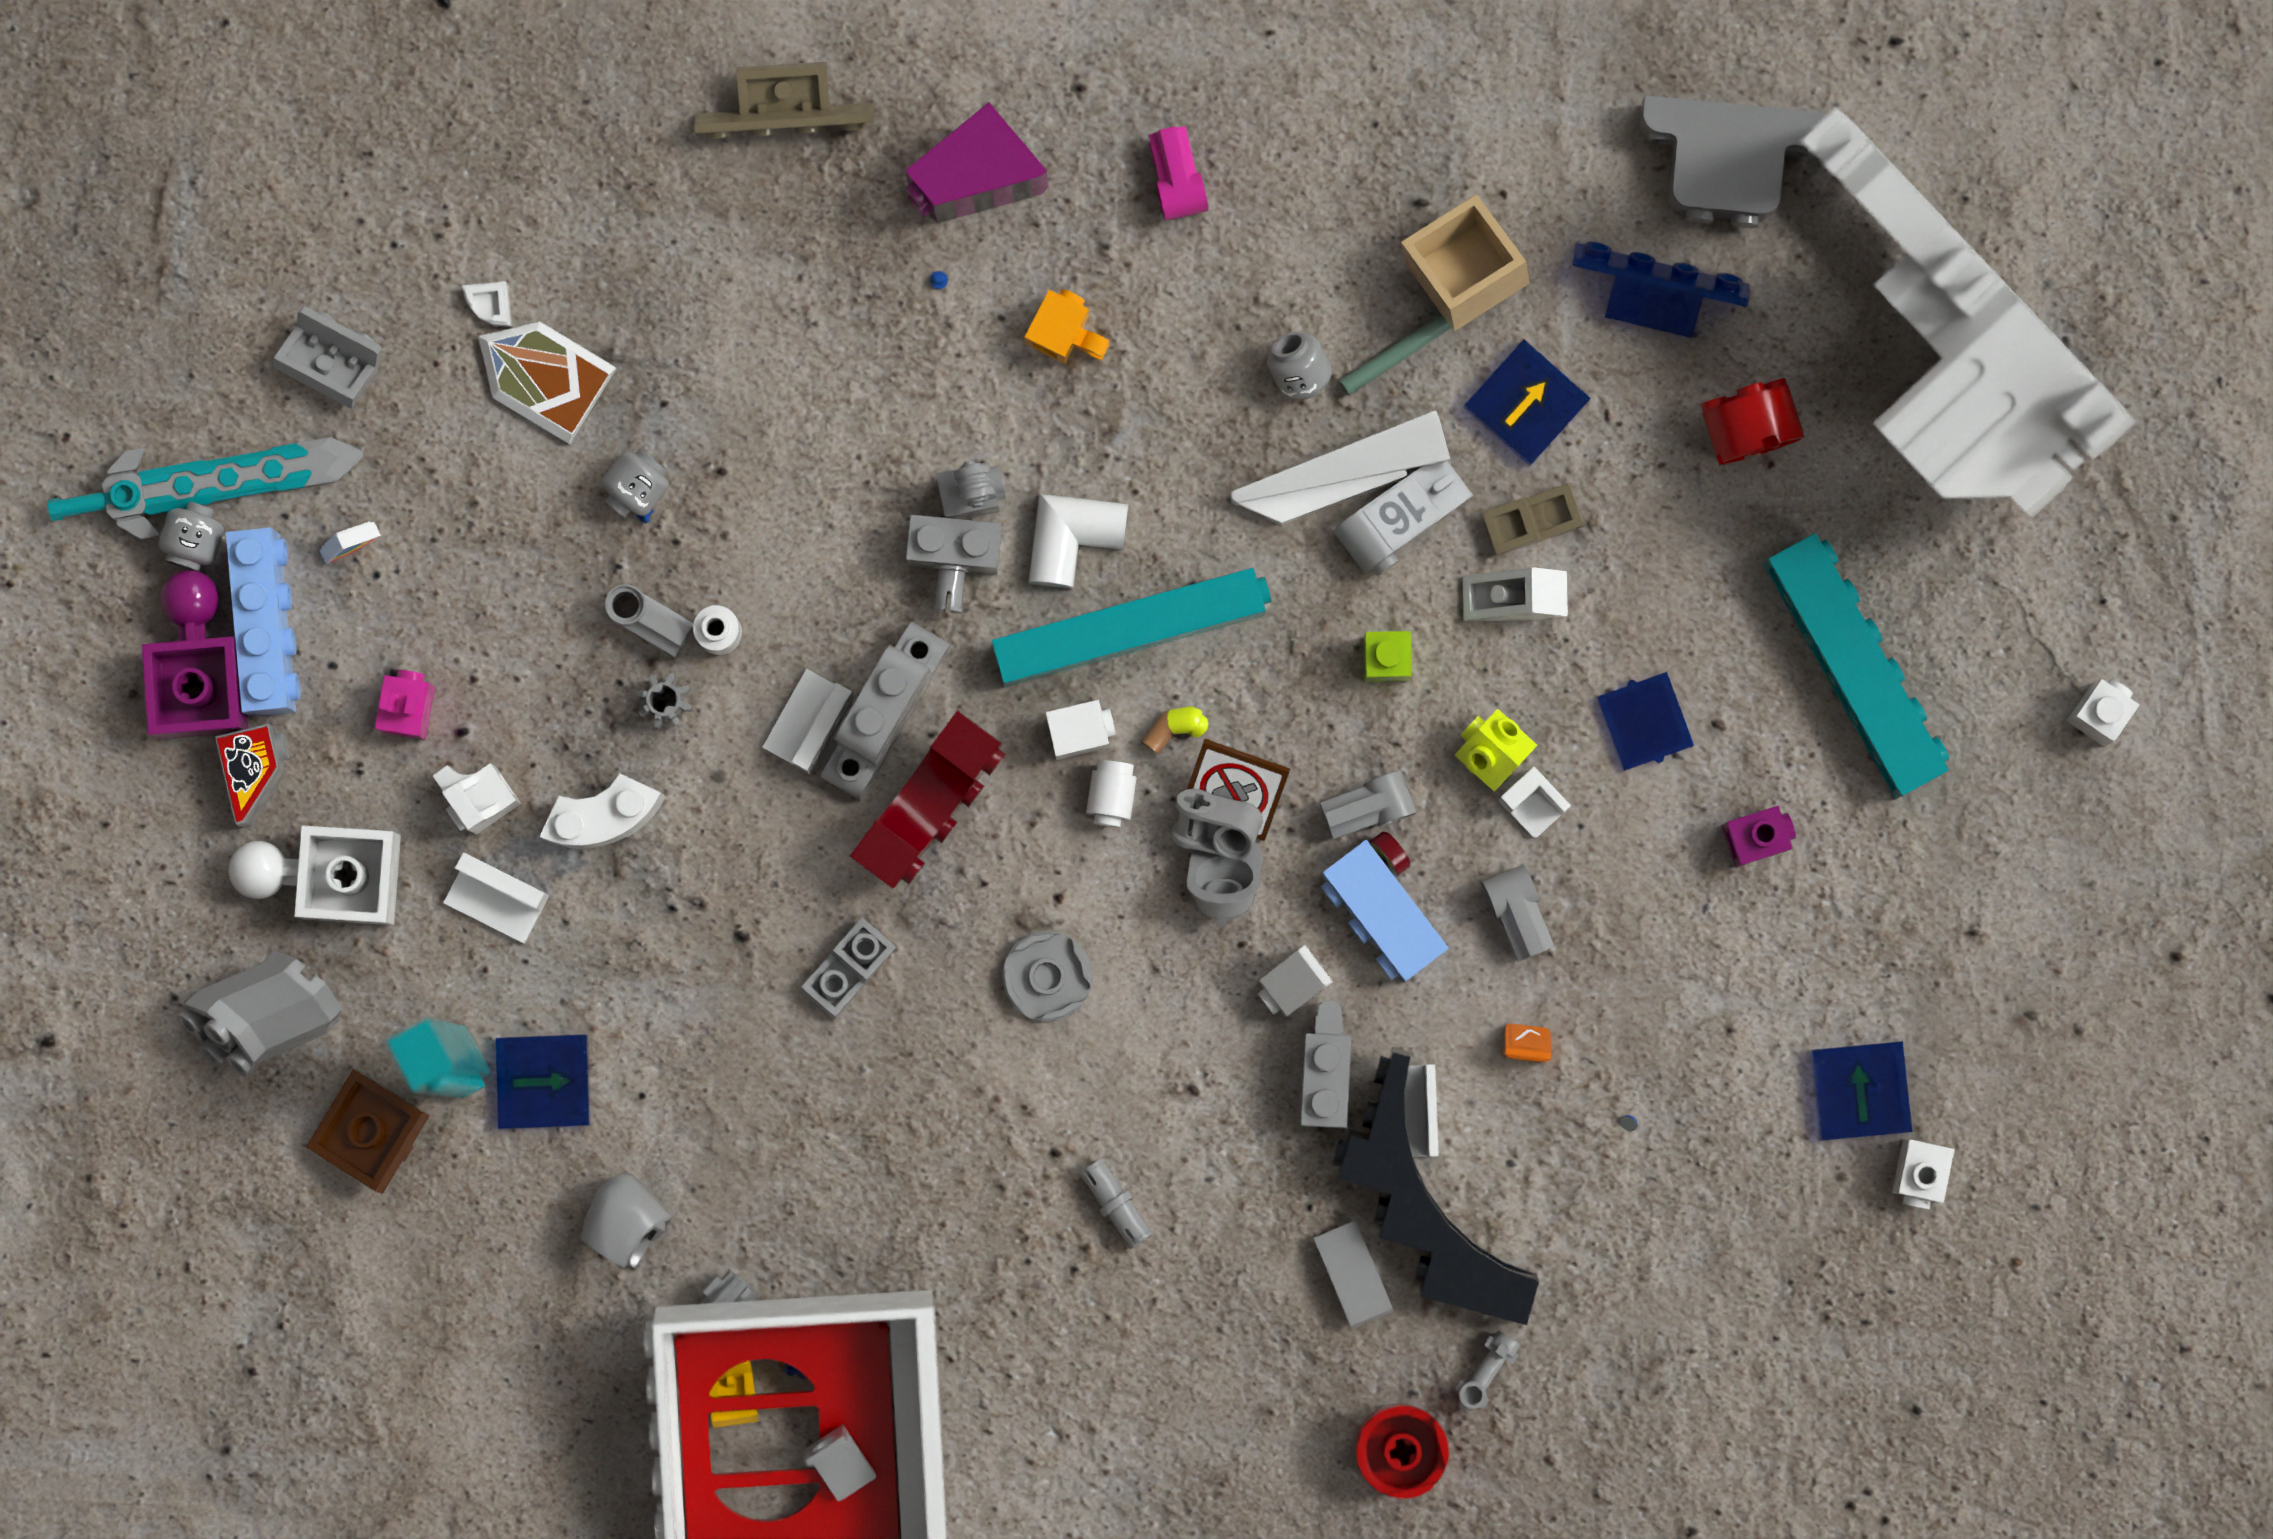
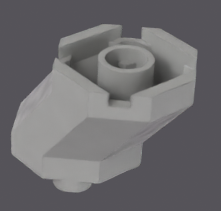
(259, 1013)

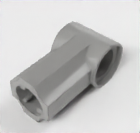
(652, 621)
(1378, 802)
(1515, 903)

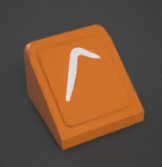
(1527, 1043)

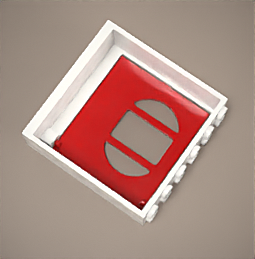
(846, 1357)

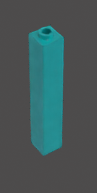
(1131, 626)

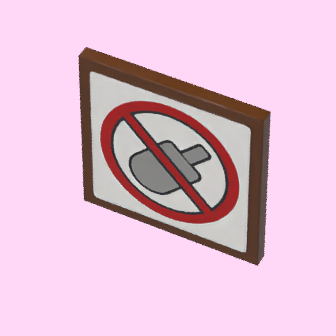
(1240, 778)

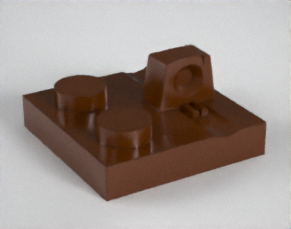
(368, 1131)

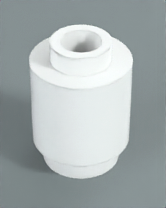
(727, 640)
(1111, 793)

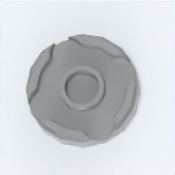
(1047, 976)

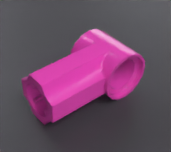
(1179, 185)

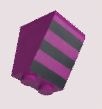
(975, 170)

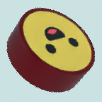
(1391, 853)

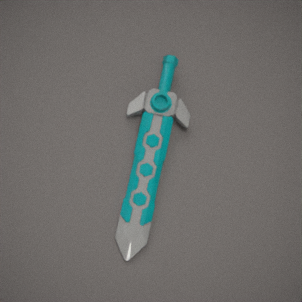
(159, 490)

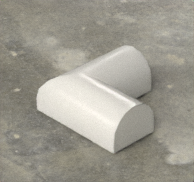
(1064, 525)

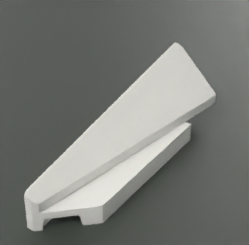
(1346, 471)

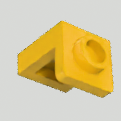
(736, 1381)

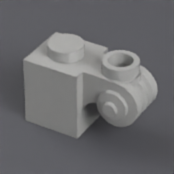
(970, 490)

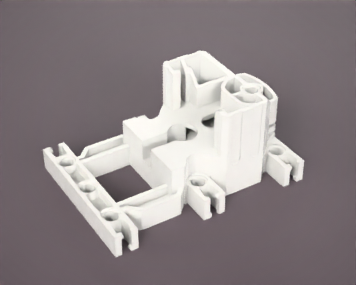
(2005, 381)

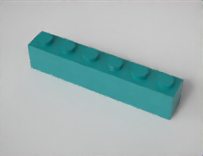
(1856, 665)
(440, 1059)

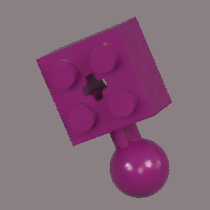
(172, 667)

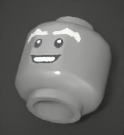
(1299, 365)
(635, 483)
(190, 537)

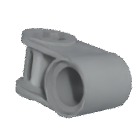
(1218, 825)

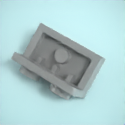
(329, 357)

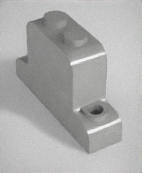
(1725, 155)
(883, 709)

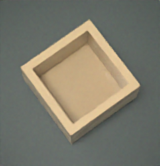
(1465, 262)

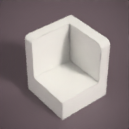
(1534, 803)

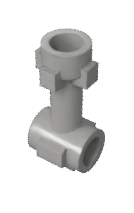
(1473, 1393)

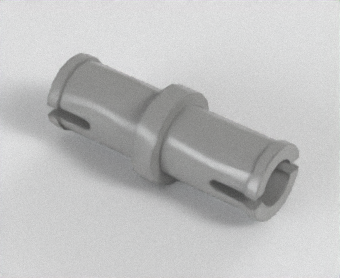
(1116, 1204)

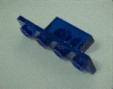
(1656, 292)

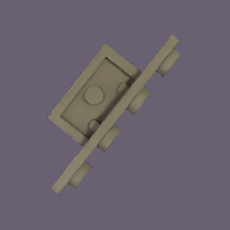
(784, 98)

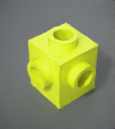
(1494, 748)

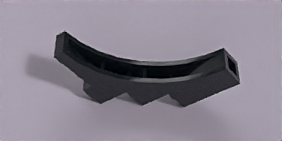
(1456, 1267)

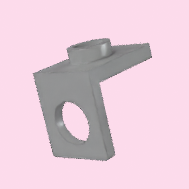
(839, 1463)

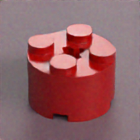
(1752, 421)
(1423, 1464)

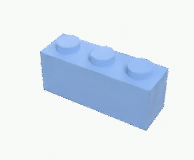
(1382, 912)

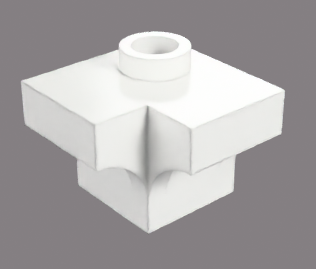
(476, 798)

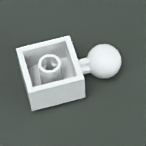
(261, 871)

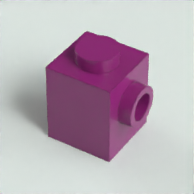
(1759, 836)

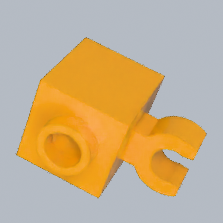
(1061, 326)

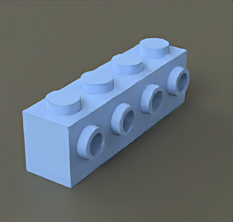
(261, 622)

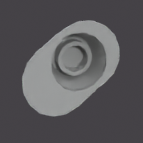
(1223, 885)

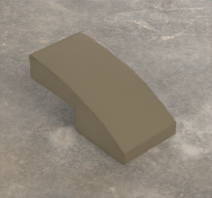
(1533, 519)

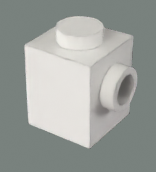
(2104, 711)
(1080, 729)
(1922, 1173)

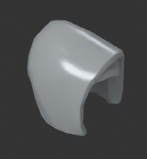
(624, 1220)

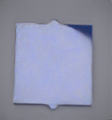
(1645, 721)

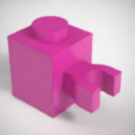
(405, 705)

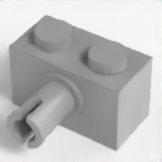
(953, 550)

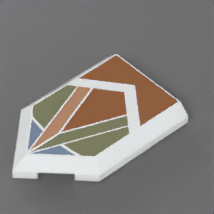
(544, 376)

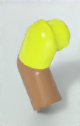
(1172, 722)

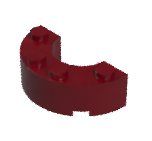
(929, 800)

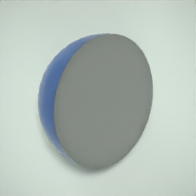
(1628, 1123)

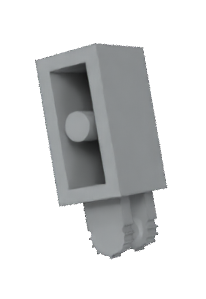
(1325, 1070)

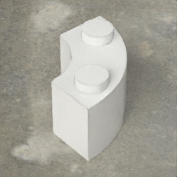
(602, 818)

